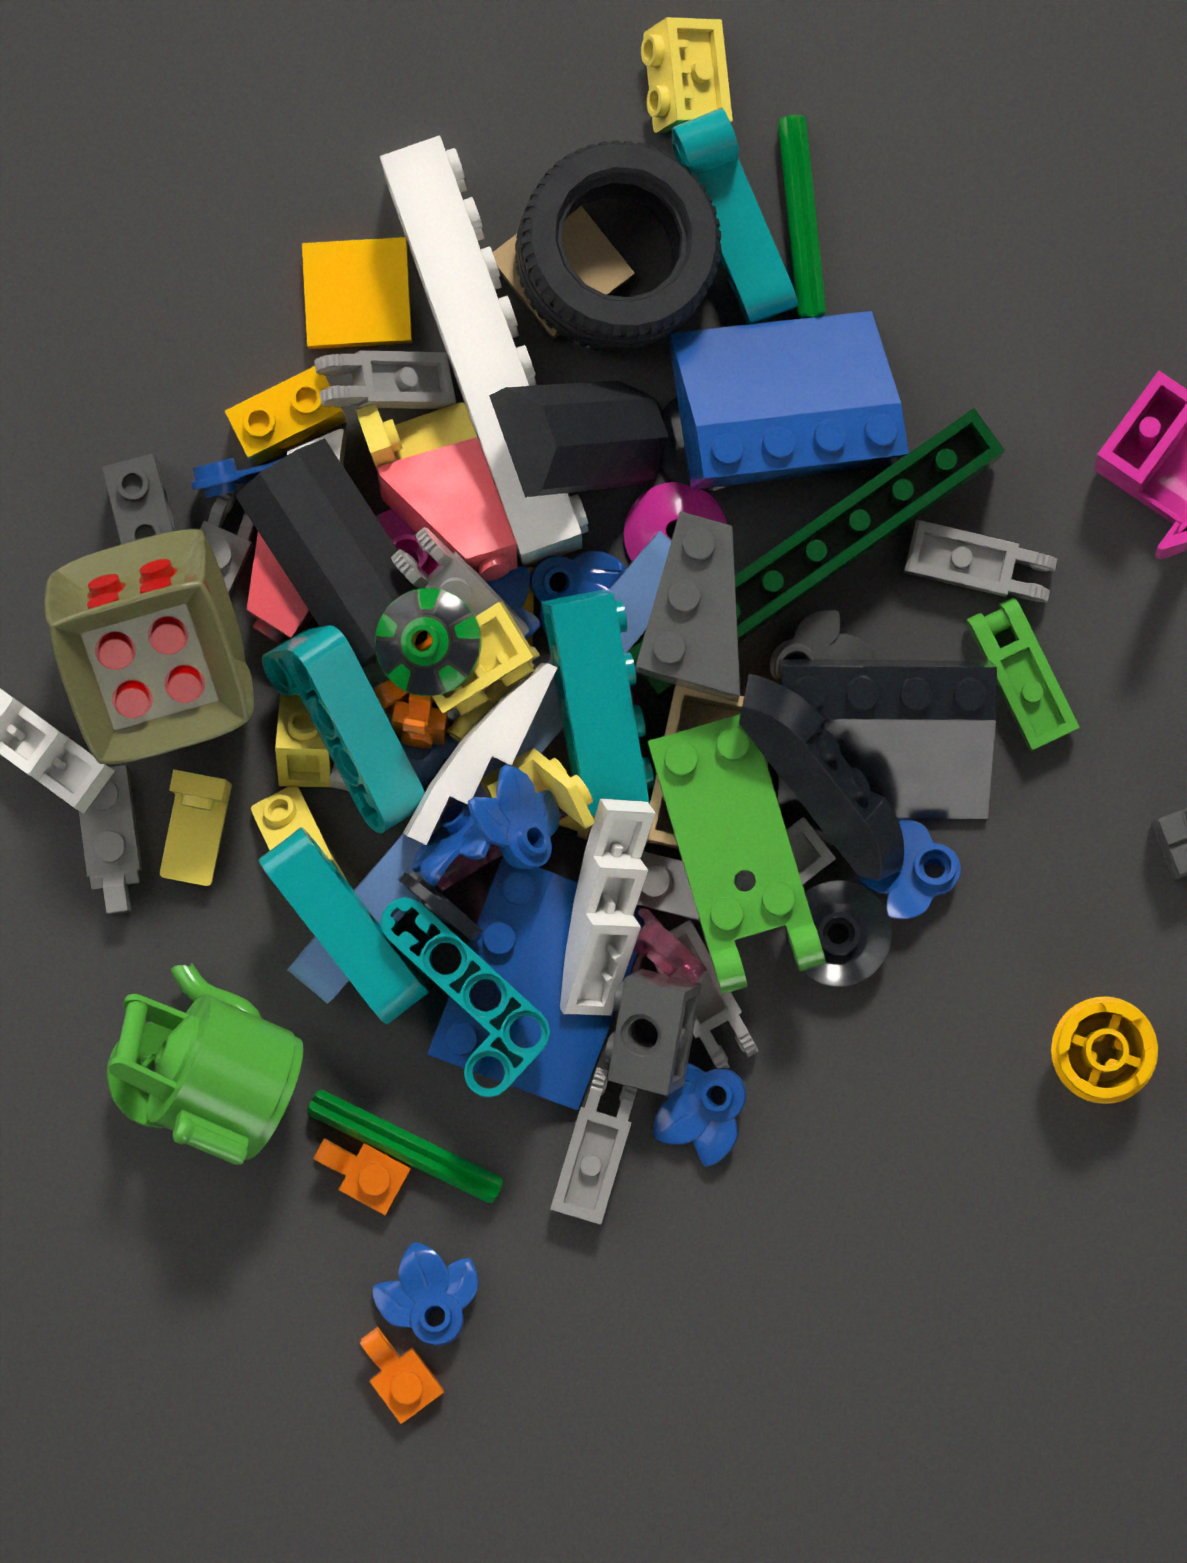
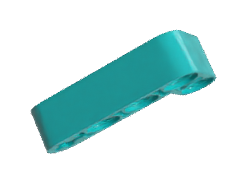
(747, 248)
(349, 721)
(344, 926)
(459, 988)

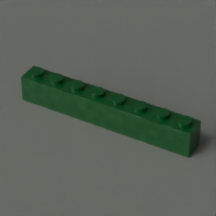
(856, 525)

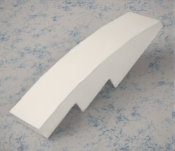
(494, 735)
(49, 755)
(603, 907)

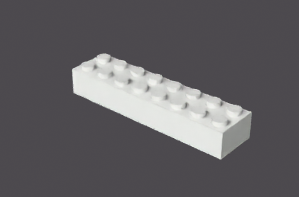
(475, 330)

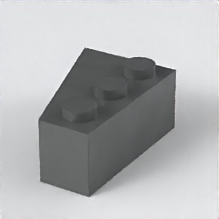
(694, 613)

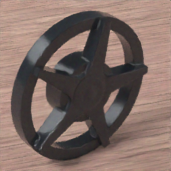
(441, 906)

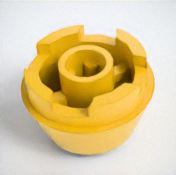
(1104, 1050)

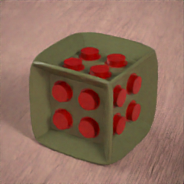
(149, 647)

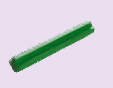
(801, 216)
(405, 1146)

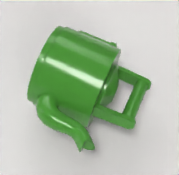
(217, 1074)

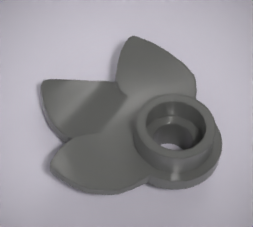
(820, 639)

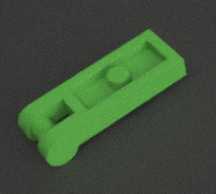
(1023, 675)

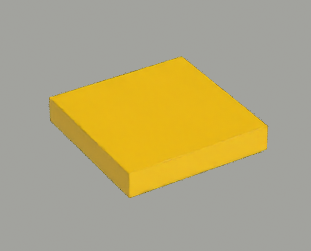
(357, 293)

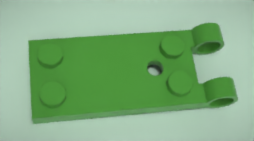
(730, 824)

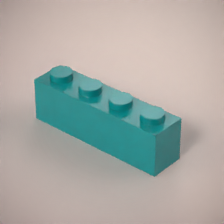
(596, 696)

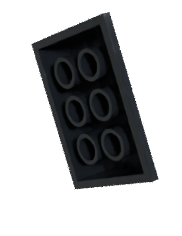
(909, 727)

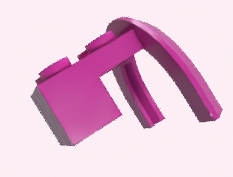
(1150, 457)

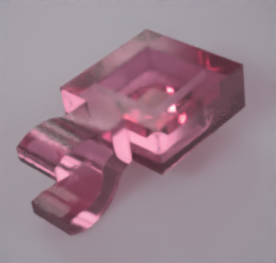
(666, 950)

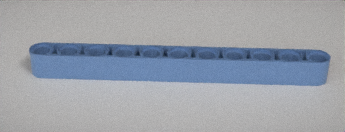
(637, 591)

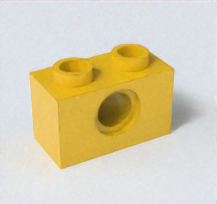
(283, 417)

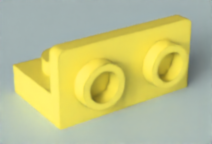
(685, 71)
(503, 657)

